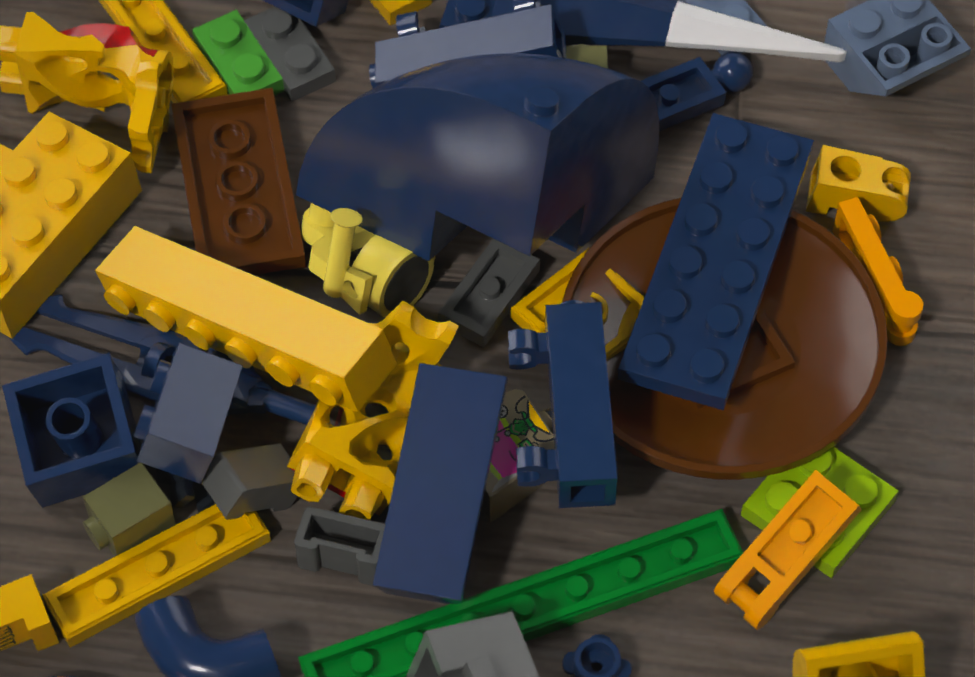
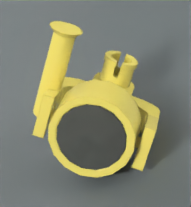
(379, 275)

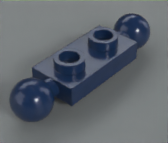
(696, 89)

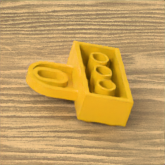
(55, 204)

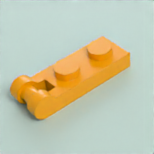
(864, 238)
(788, 548)

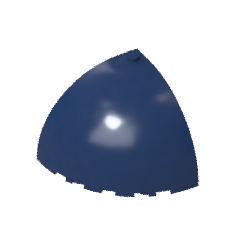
(490, 145)

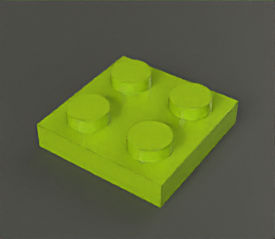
(854, 480)

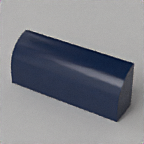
(440, 484)

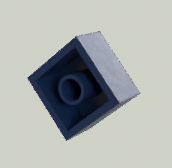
(72, 428)

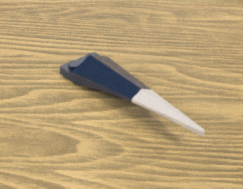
(653, 24)

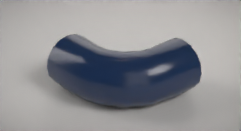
(183, 650)

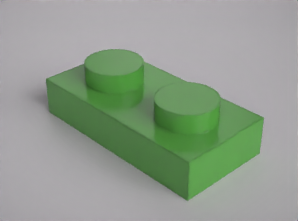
(237, 55)

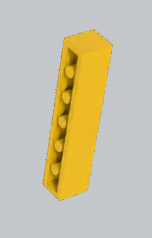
(247, 319)

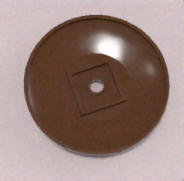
(802, 373)

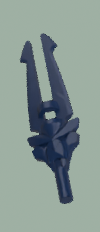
(250, 394)

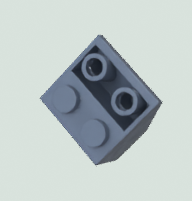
(892, 44)

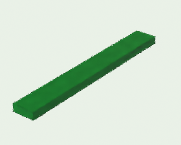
(549, 598)

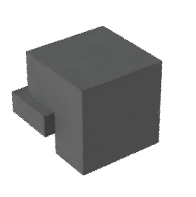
(474, 649)

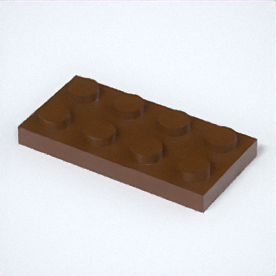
(239, 182)

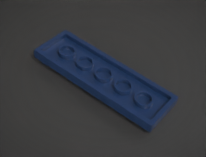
(716, 262)

